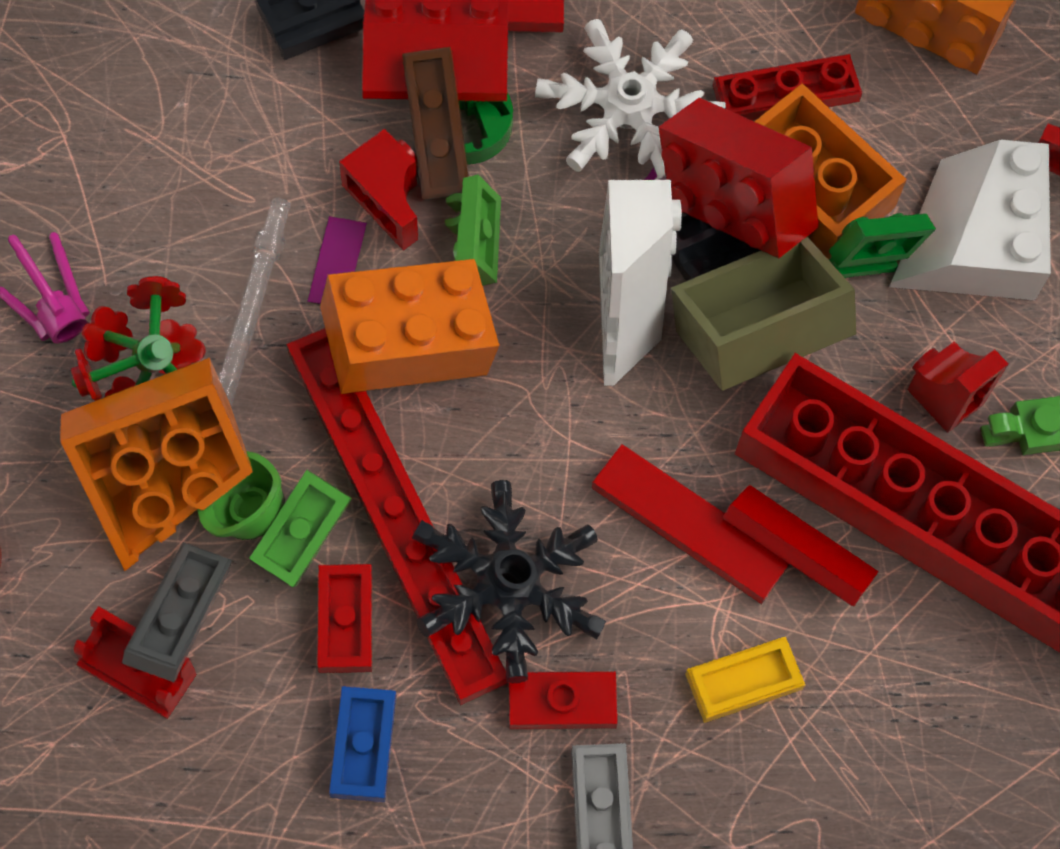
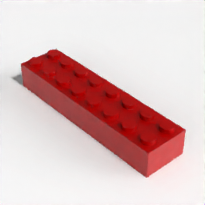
(911, 494)

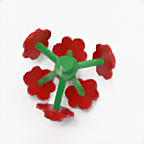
(162, 351)

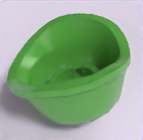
(249, 506)

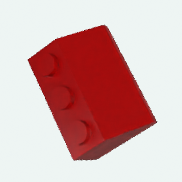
(470, 27)

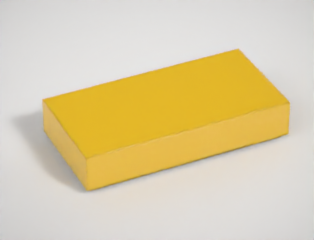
(745, 679)

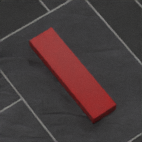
(688, 523)

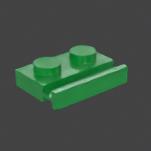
(877, 243)

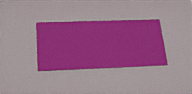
(337, 253)

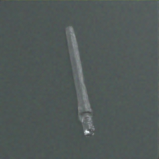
(268, 249)

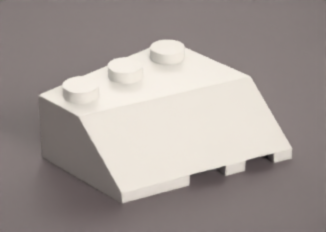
(988, 224)
(634, 270)

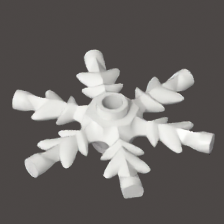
(626, 99)

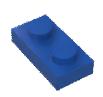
(363, 744)

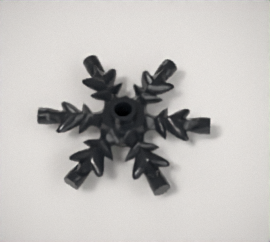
(508, 581)

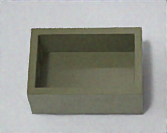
(763, 312)

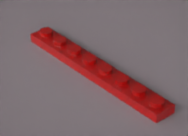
(395, 515)

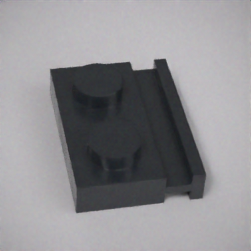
(309, 23)

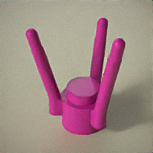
(58, 314)

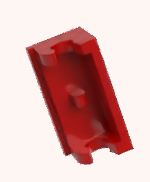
(103, 657)

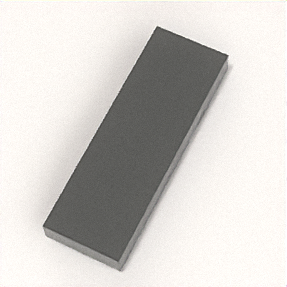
(177, 612)

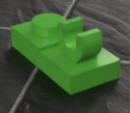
(477, 226)
(300, 528)

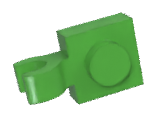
(1030, 423)

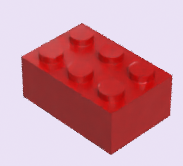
(740, 176)

